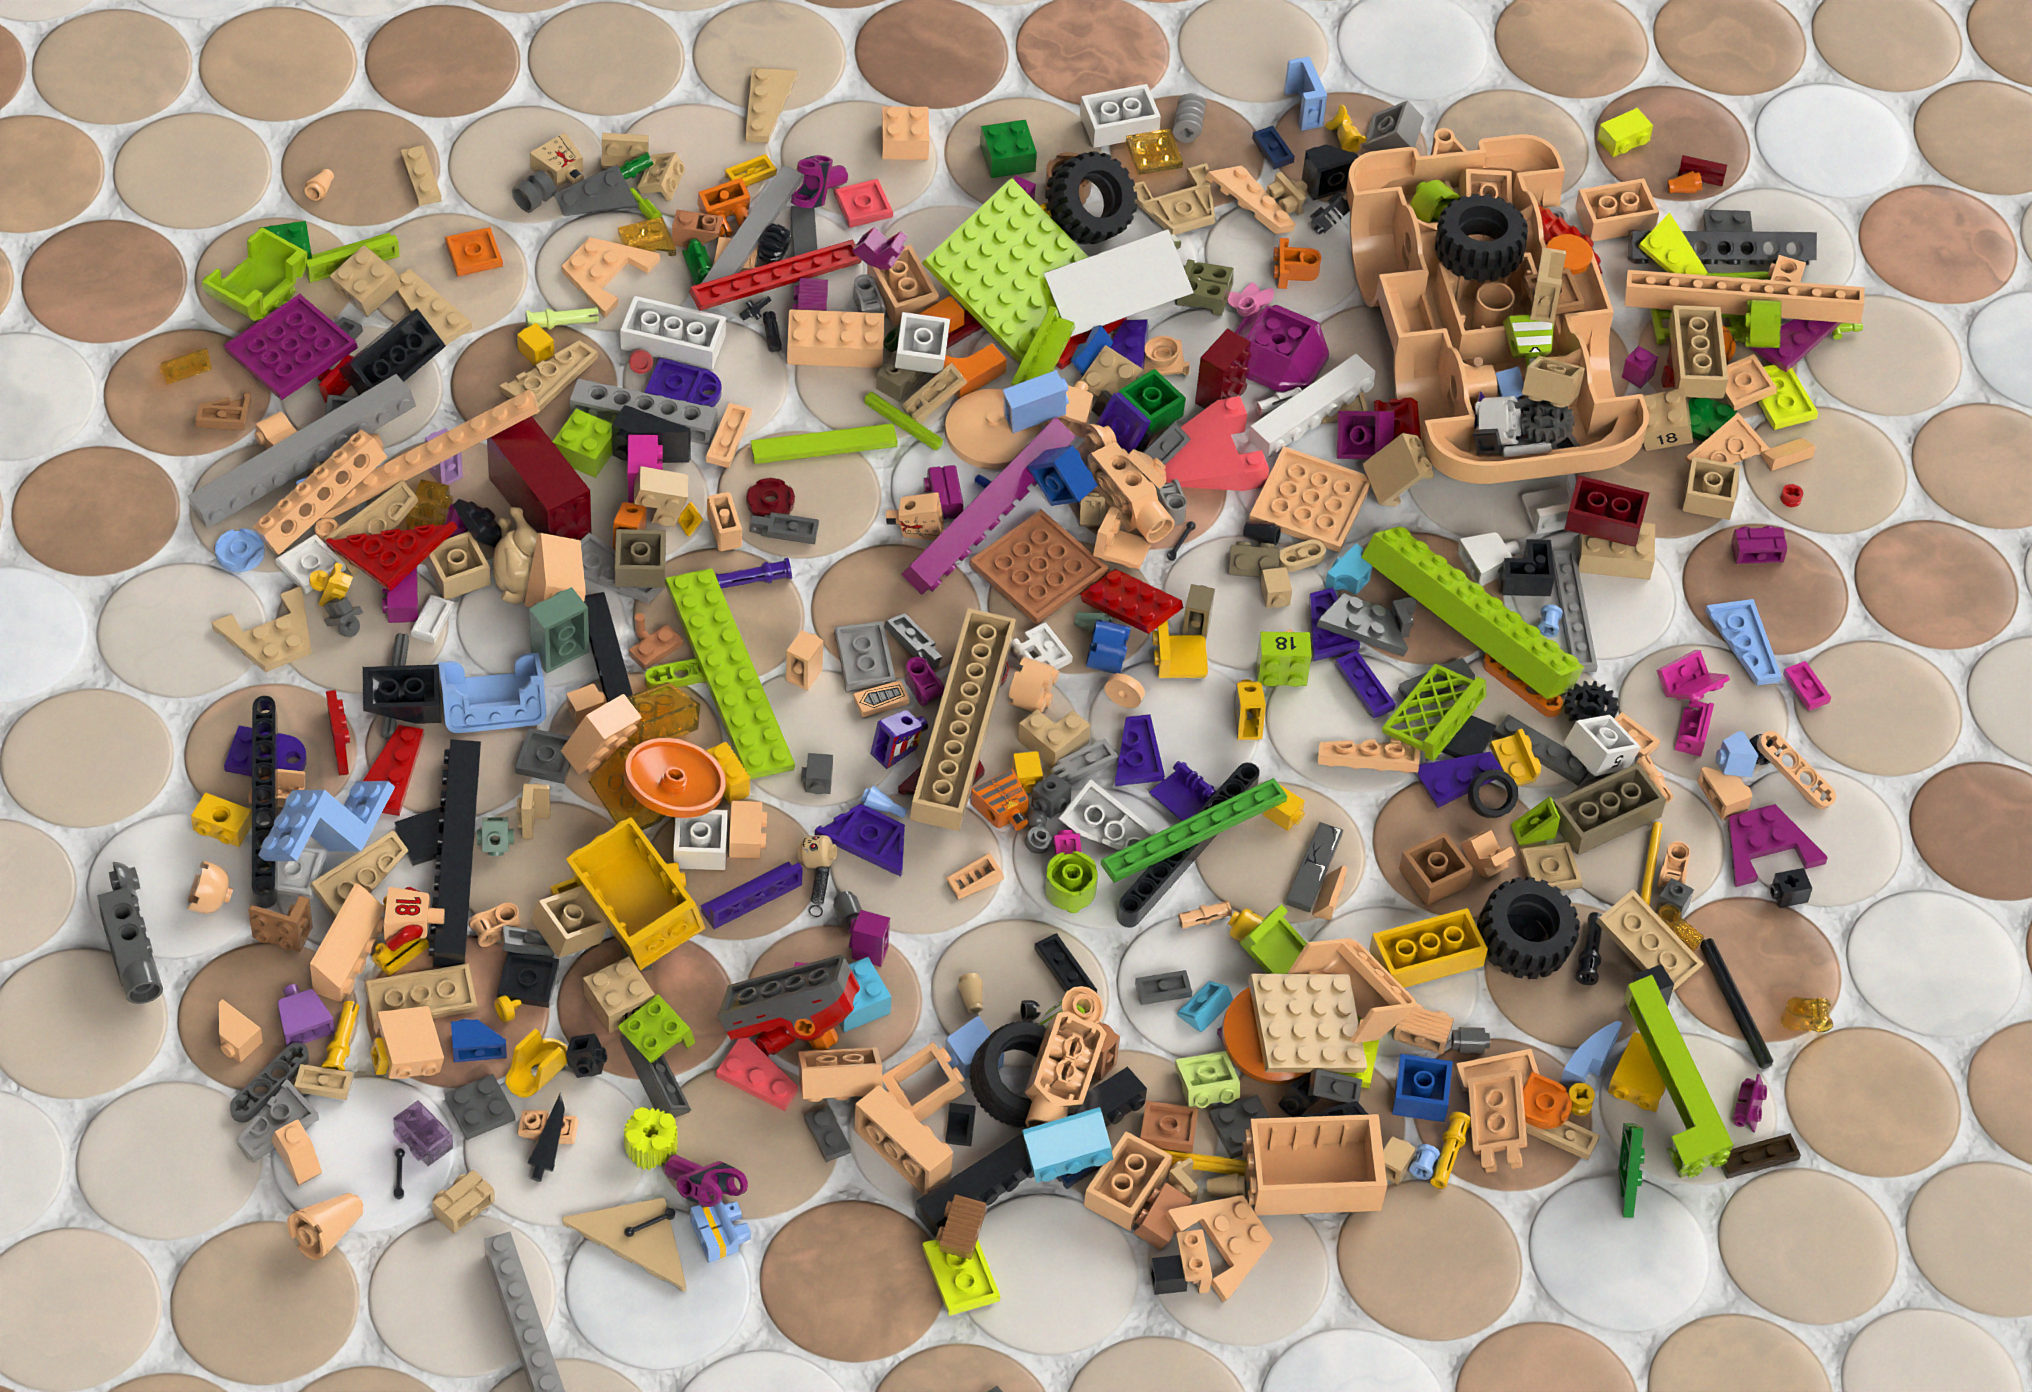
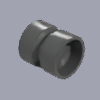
(533, 190)

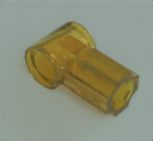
(1680, 927)

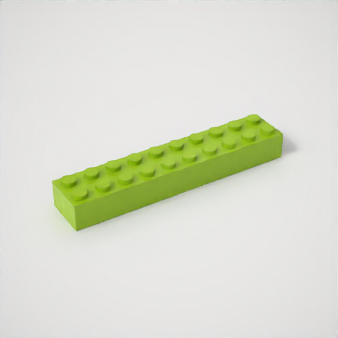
(1473, 612)

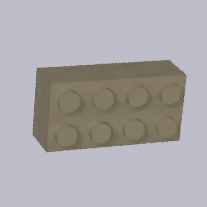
(1609, 808)

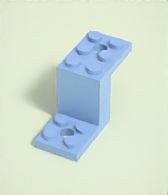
(326, 820)

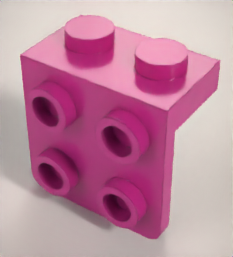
(1689, 678)

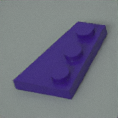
(1131, 341)
(1452, 777)

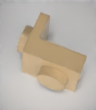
(1181, 1181)

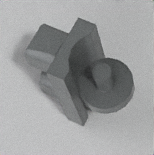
(342, 614)

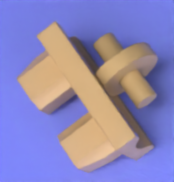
(1291, 192)

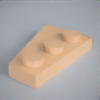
(1730, 443)
(1518, 1060)

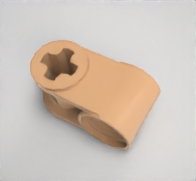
(1672, 866)
(493, 923)

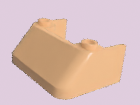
(1376, 993)

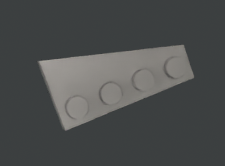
(600, 568)

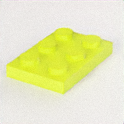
(1790, 403)
(961, 1281)

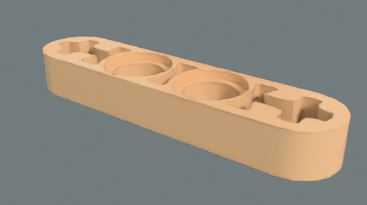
(1793, 773)

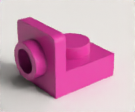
(1066, 842)

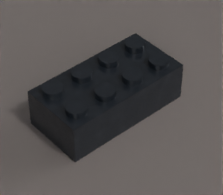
(397, 350)

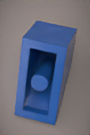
(476, 1041)

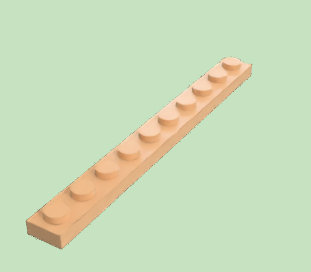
(438, 450)

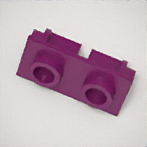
(1753, 1094)

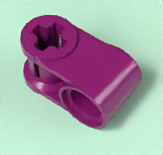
(925, 685)

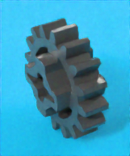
(1547, 422)

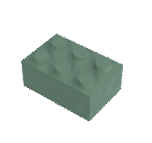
(559, 629)

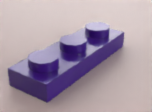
(1365, 684)

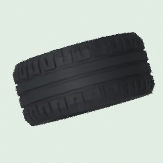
(984, 1072)

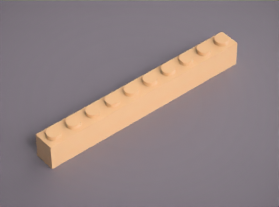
(1731, 294)

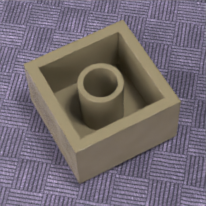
(640, 558)

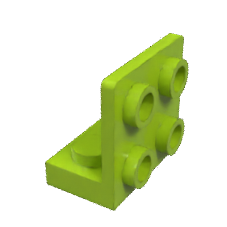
(656, 1029)

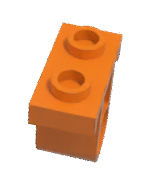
(1295, 263)

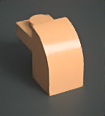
(1486, 854)

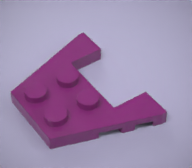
(1766, 833)

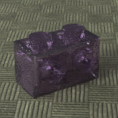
(422, 1133)

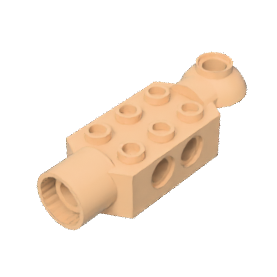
(1125, 486)
(1066, 1058)

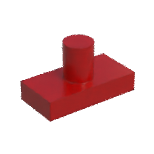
(333, 380)

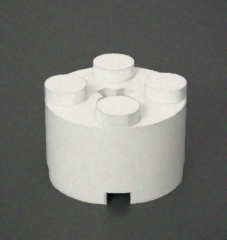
(1500, 414)

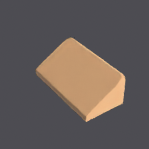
(1788, 453)
(1330, 893)

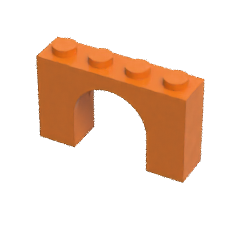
(978, 368)

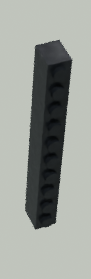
(457, 852)
(1010, 1164)

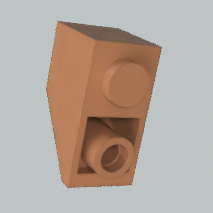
(695, 225)

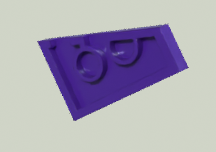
(1325, 642)
(1139, 753)

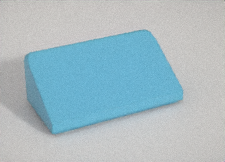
(1206, 1005)

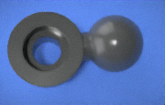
(1037, 820)

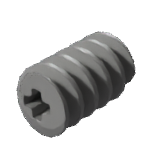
(1189, 117)

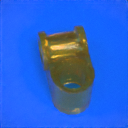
(1807, 1015)

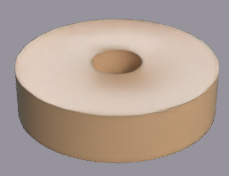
(1124, 690)

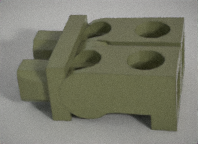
(1210, 286)

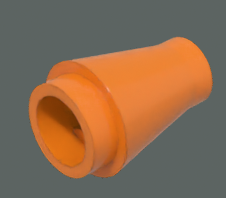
(1686, 183)

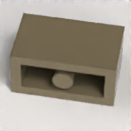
(1198, 610)

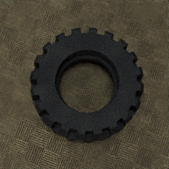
(1115, 189)
(1481, 258)
(1543, 904)

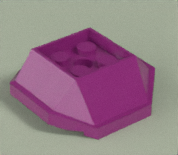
(1284, 348)

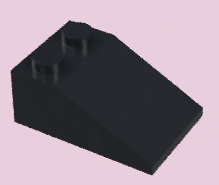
(673, 436)
(403, 692)

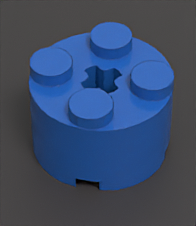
(1108, 647)

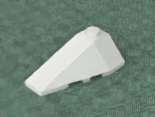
(1104, 819)

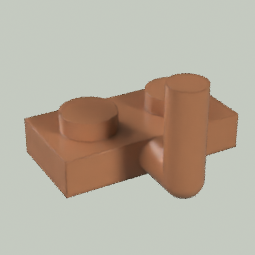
(653, 646)

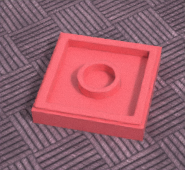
(863, 203)

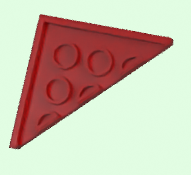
(393, 552)

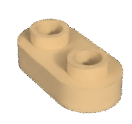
(1300, 555)

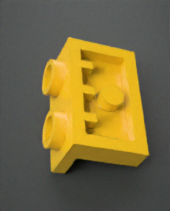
(1517, 758)

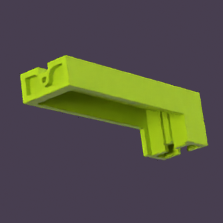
(1705, 1136)

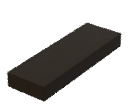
(1761, 1155)

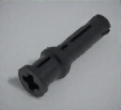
(1590, 957)

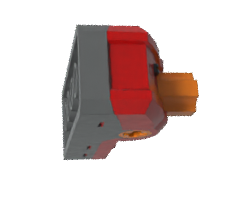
(800, 999)

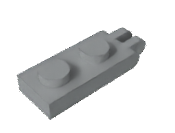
(1085, 762)

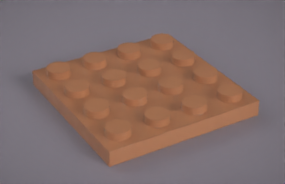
(1038, 566)

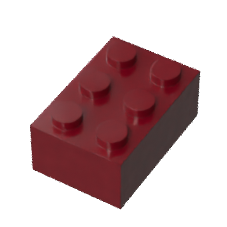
(1223, 369)
(1606, 511)

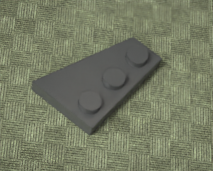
(597, 193)

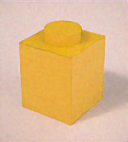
(535, 344)
(1027, 769)
(1287, 813)

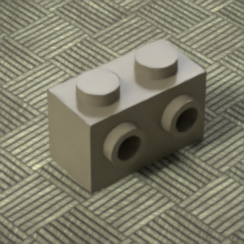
(896, 381)

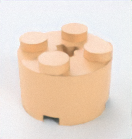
(1032, 685)

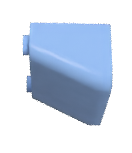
(493, 700)

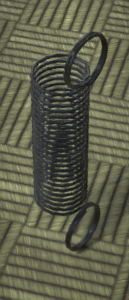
(821, 873)

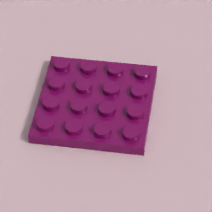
(290, 346)

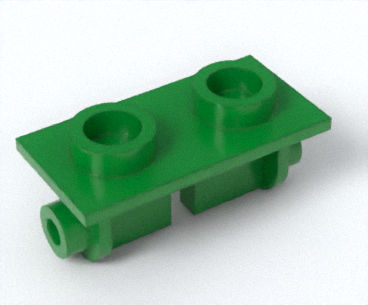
(697, 261)

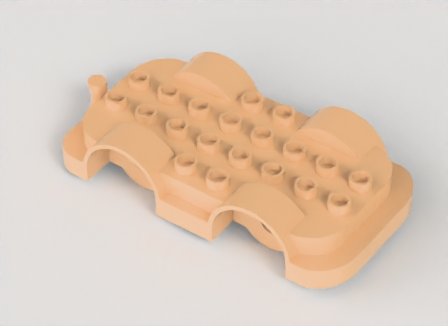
(1447, 319)

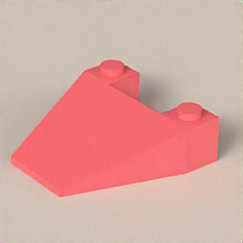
(1211, 455)

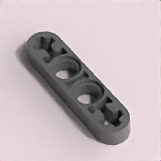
(266, 1080)

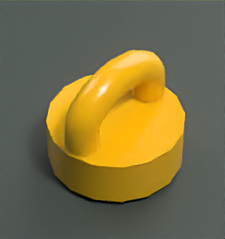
(505, 1008)

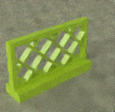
(1451, 717)

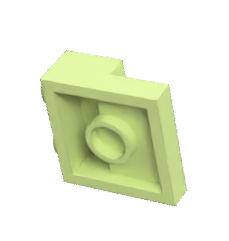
(1208, 1079)

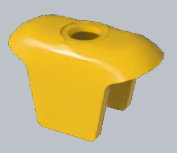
(533, 1051)

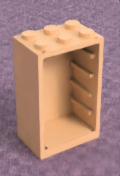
(1315, 1164)

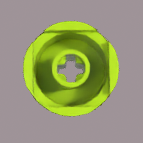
(1431, 200)
(1763, 324)
(1071, 881)

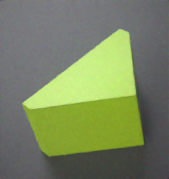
(1537, 824)

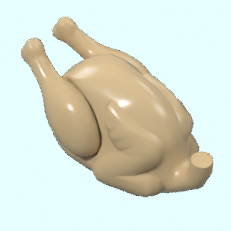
(514, 557)

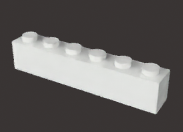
(1312, 404)

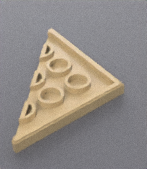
(650, 1247)

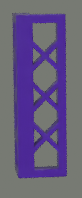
(753, 894)

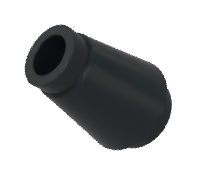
(1262, 532)

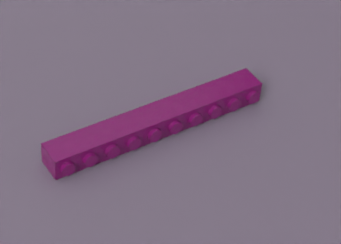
(983, 512)

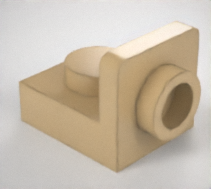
(1092, 510)

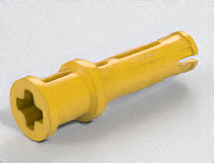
(339, 1049)
(1453, 1140)

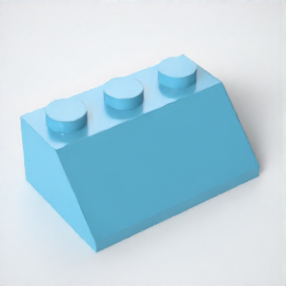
(1068, 1145)

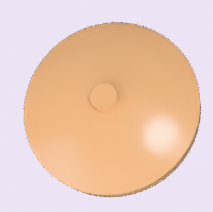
(981, 433)

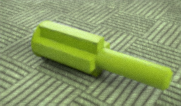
(646, 206)

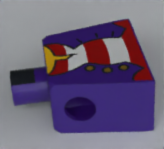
(897, 737)

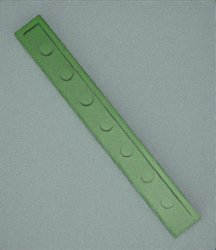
(1193, 830)

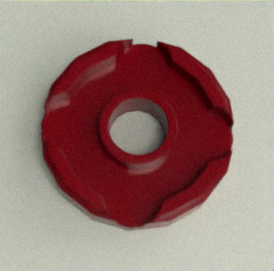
(770, 487)

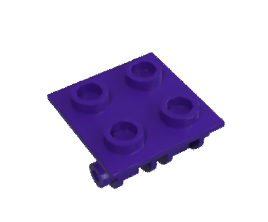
(1183, 791)

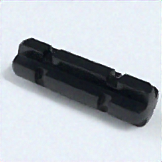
(772, 331)

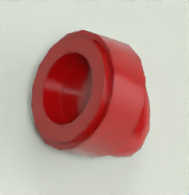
(640, 361)

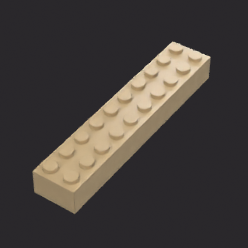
(963, 720)

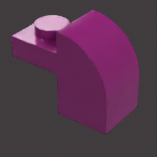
(879, 250)

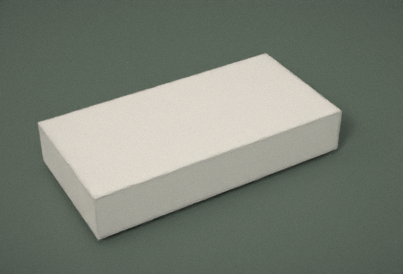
(432, 619)

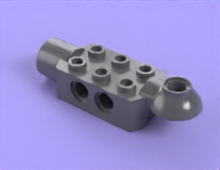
(127, 936)

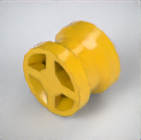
(1581, 1105)

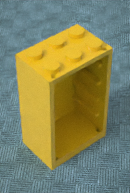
(636, 893)

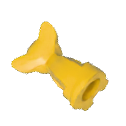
(1347, 133)

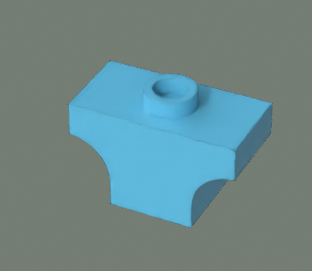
(1349, 572)

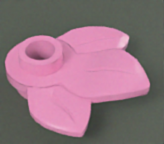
(1250, 299)

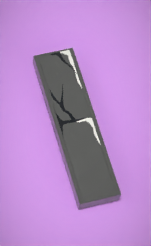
(1314, 867)

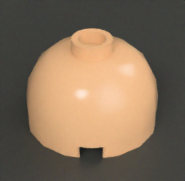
(209, 889)

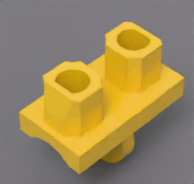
(333, 586)

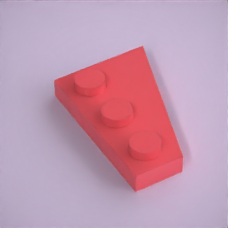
(757, 1074)

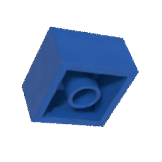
(1062, 475)
(1422, 1088)

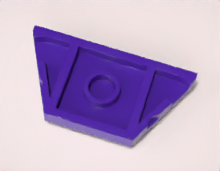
(868, 837)

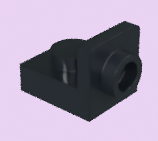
(1296, 1098)

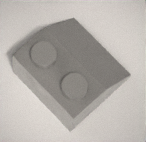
(1394, 128)

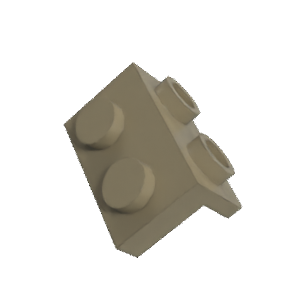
(1251, 560)

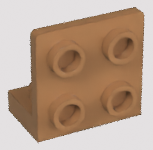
(287, 930)

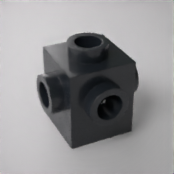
(586, 1055)

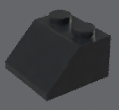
(1326, 170)

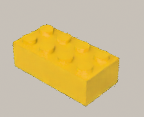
(1430, 948)

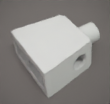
(1485, 555)

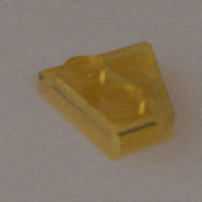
(648, 235)

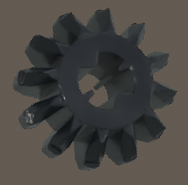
(774, 243)

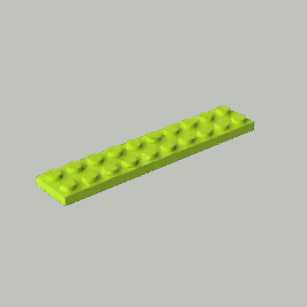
(729, 673)

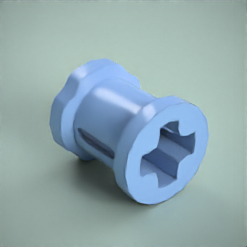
(1549, 623)
(1424, 1161)

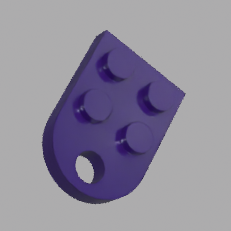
(684, 383)
(240, 754)

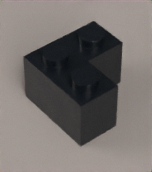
(1531, 574)

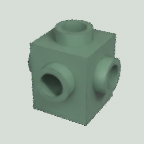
(495, 826)

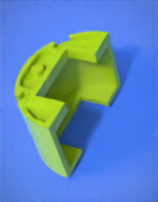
(262, 279)

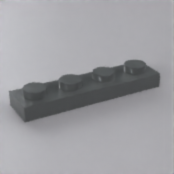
(1546, 750)

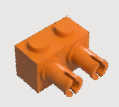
(724, 201)

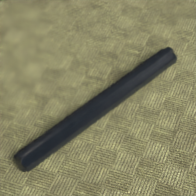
(1736, 1003)

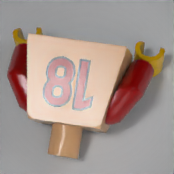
(406, 919)

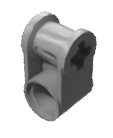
(867, 295)
(1173, 500)

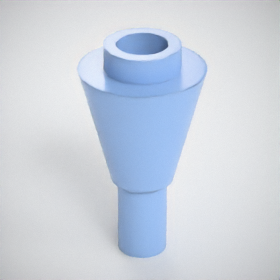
(879, 801)

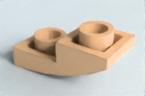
(533, 1122)

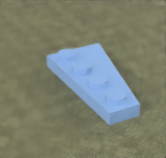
(1746, 636)

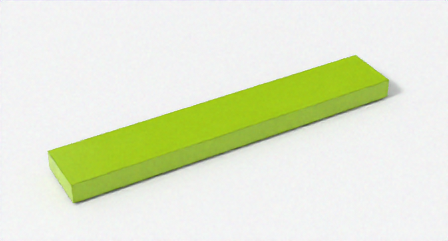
(823, 443)

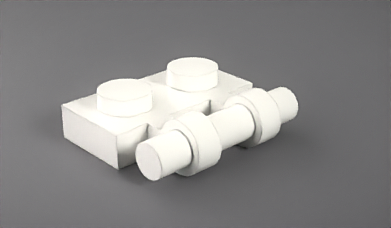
(1046, 646)

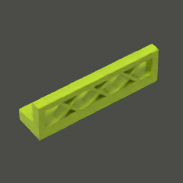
(327, 262)
(1045, 347)

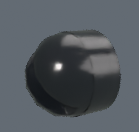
(1028, 1010)

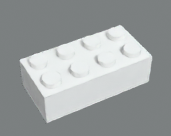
(673, 332)

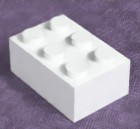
(1119, 113)

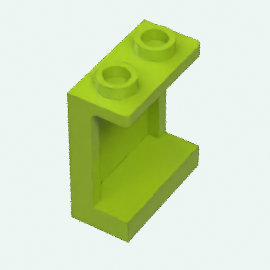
(1274, 943)

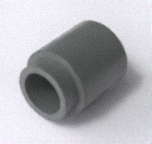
(846, 908)
(1470, 1040)

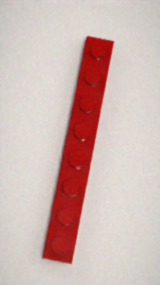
(774, 275)

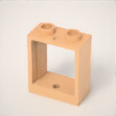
(937, 1098)

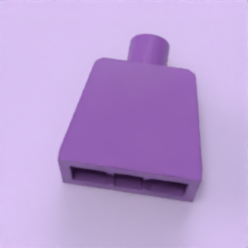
(303, 1016)

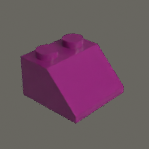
(1363, 433)

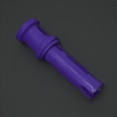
(766, 573)

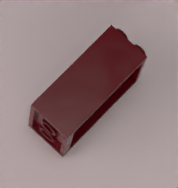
(539, 481)

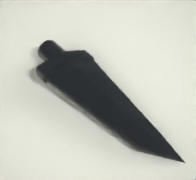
(546, 1148)

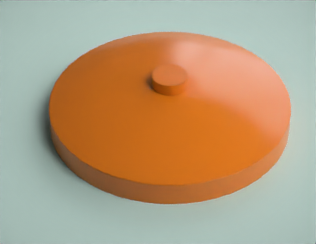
(674, 777)
(1243, 1042)

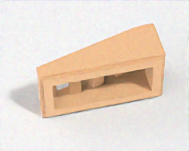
(978, 865)

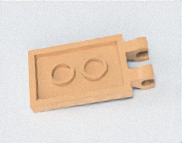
(1498, 1117)

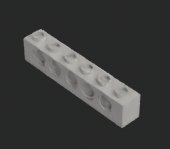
(608, 400)

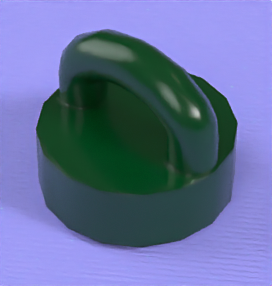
(891, 340)

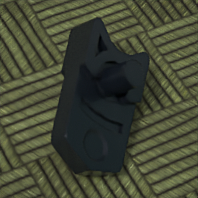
(754, 309)

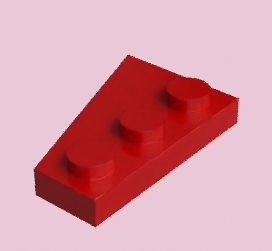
(339, 730)

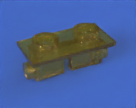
(186, 366)

